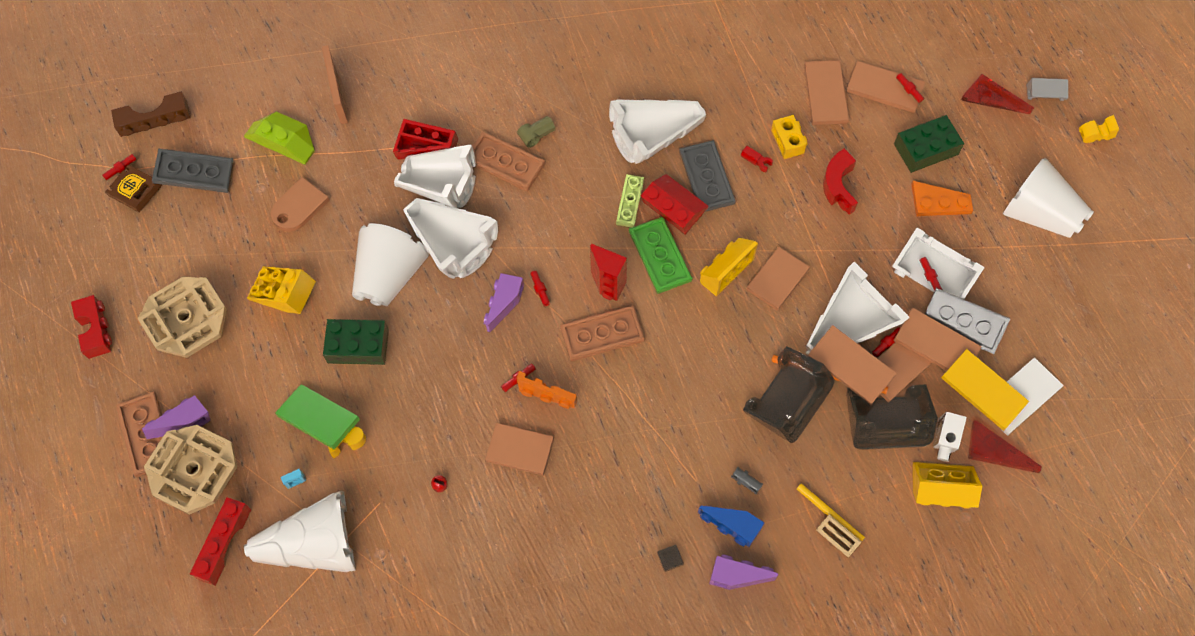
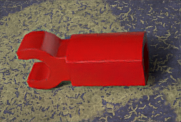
(756, 158)

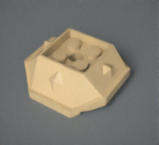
(168, 307)
(177, 455)

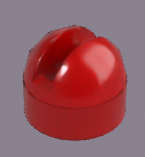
(438, 487)

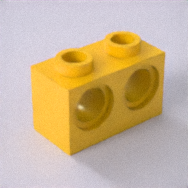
(786, 137)

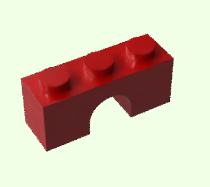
(96, 339)

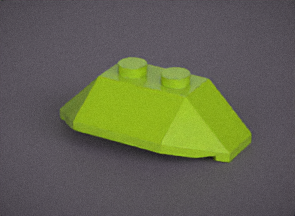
(282, 136)

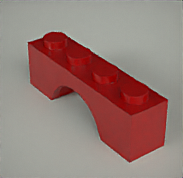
(211, 557)

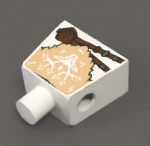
(949, 427)

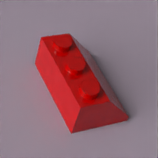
(674, 203)
(608, 271)

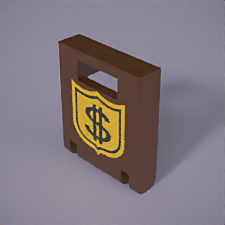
(129, 185)

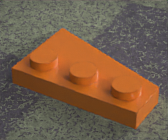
(935, 200)
(539, 389)

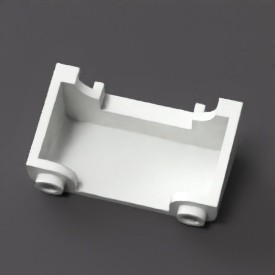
(954, 271)

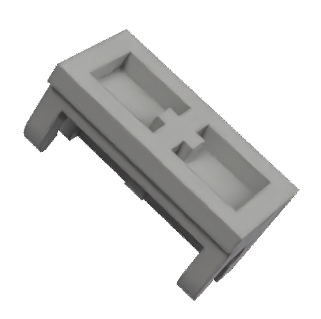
(1047, 88)

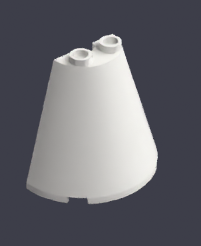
(440, 175)
(1049, 202)
(384, 263)

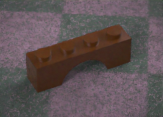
(172, 109)

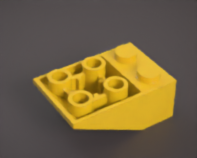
(282, 289)

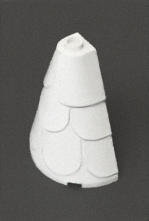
(651, 125)
(452, 236)
(857, 310)
(307, 539)

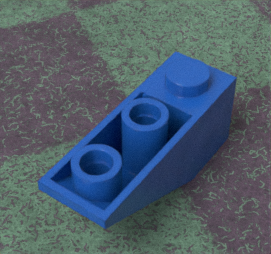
(737, 523)

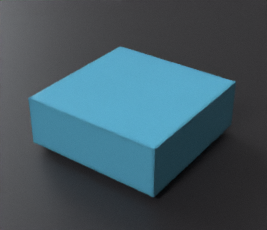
(293, 478)

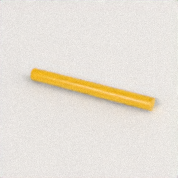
(827, 510)

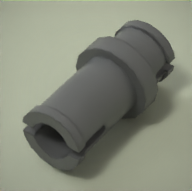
(746, 480)

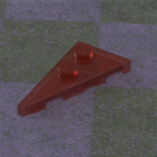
(991, 94)
(991, 448)

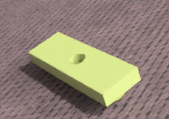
(629, 208)

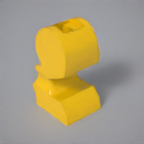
(1092, 131)
(355, 439)

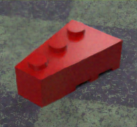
(422, 138)

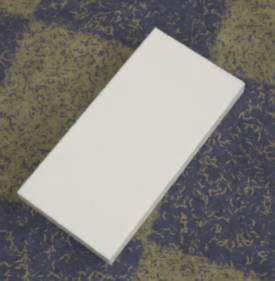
(1036, 386)

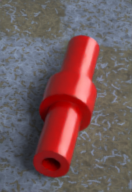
(910, 88)
(119, 167)
(930, 274)
(540, 288)
(886, 343)
(513, 381)

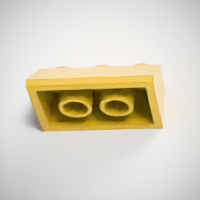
(728, 265)
(946, 485)

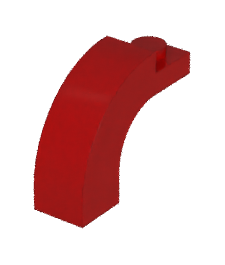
(838, 167)

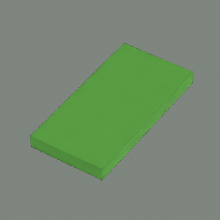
(660, 255)
(317, 416)

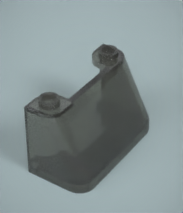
(792, 395)
(896, 424)

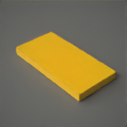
(985, 389)

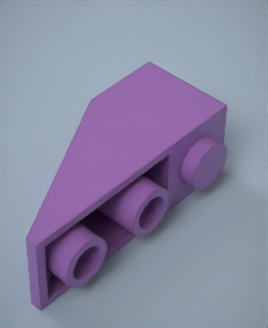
(506, 297)
(187, 414)
(734, 574)

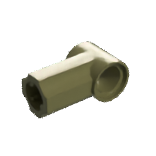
(532, 133)

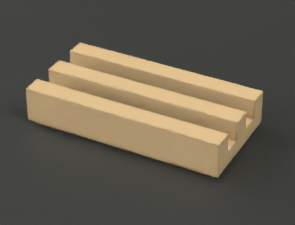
(825, 524)

